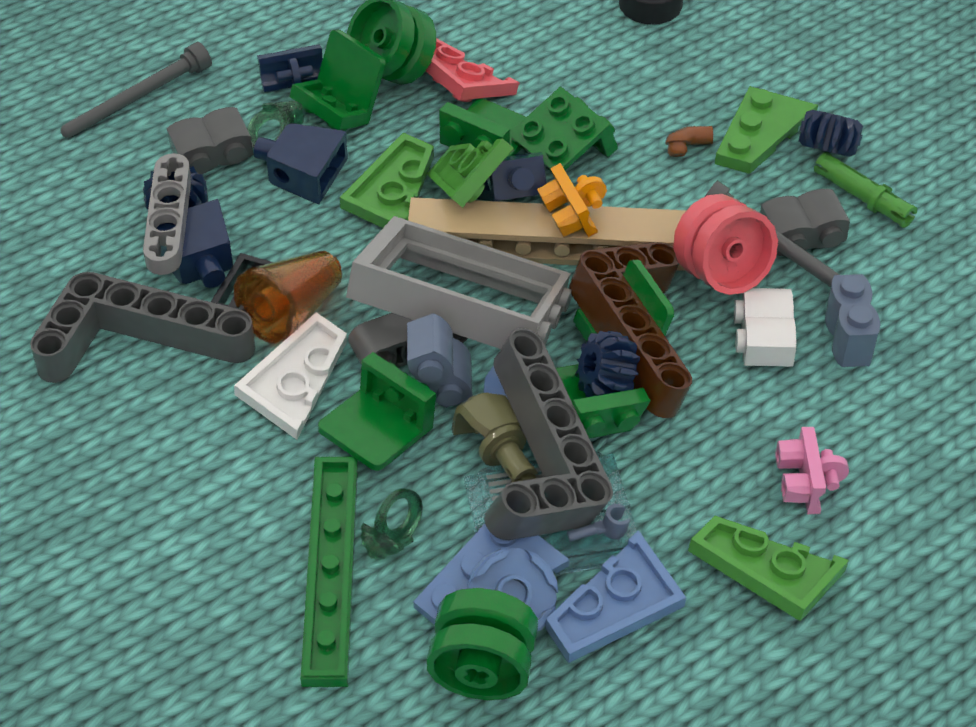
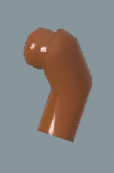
(688, 136)

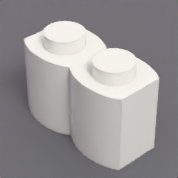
(766, 326)

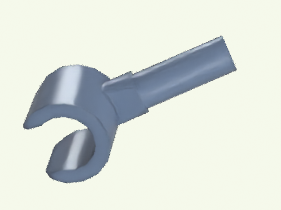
(608, 526)

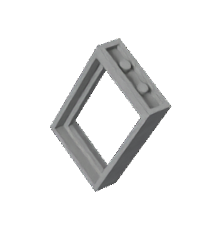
(469, 317)

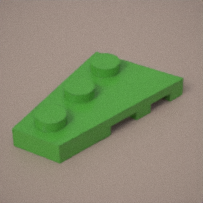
(759, 127)
(466, 168)
(390, 182)
(774, 571)

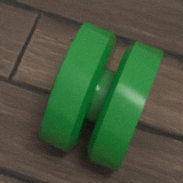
(398, 34)
(482, 644)

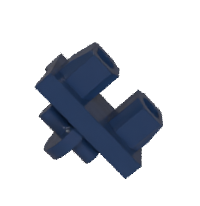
(289, 67)

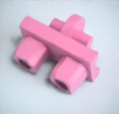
(814, 472)

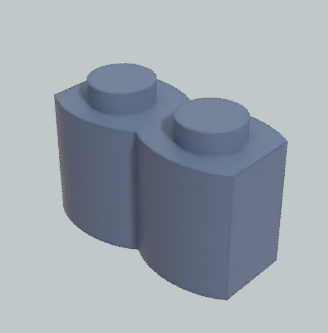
(852, 320)
(439, 360)

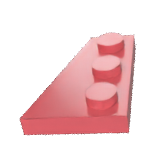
(465, 78)

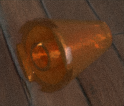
(286, 292)

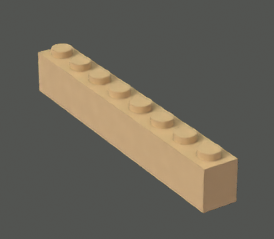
(532, 232)

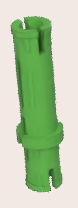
(877, 197)

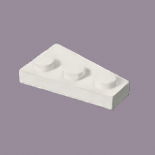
(294, 374)

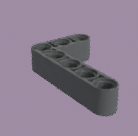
(138, 311)
(573, 478)

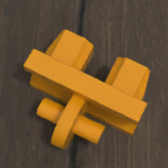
(585, 194)

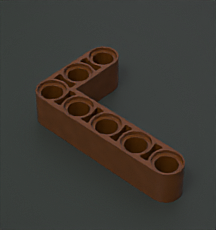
(615, 307)

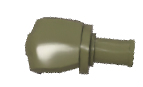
(504, 439)

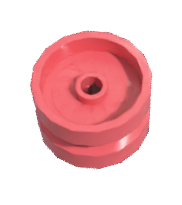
(725, 244)

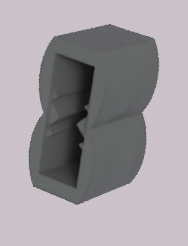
(211, 140)
(810, 219)

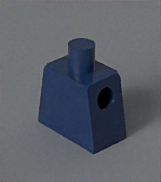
(304, 159)
(516, 178)
(205, 246)

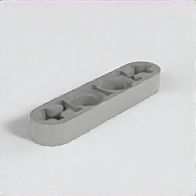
(167, 213)

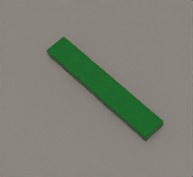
(330, 573)

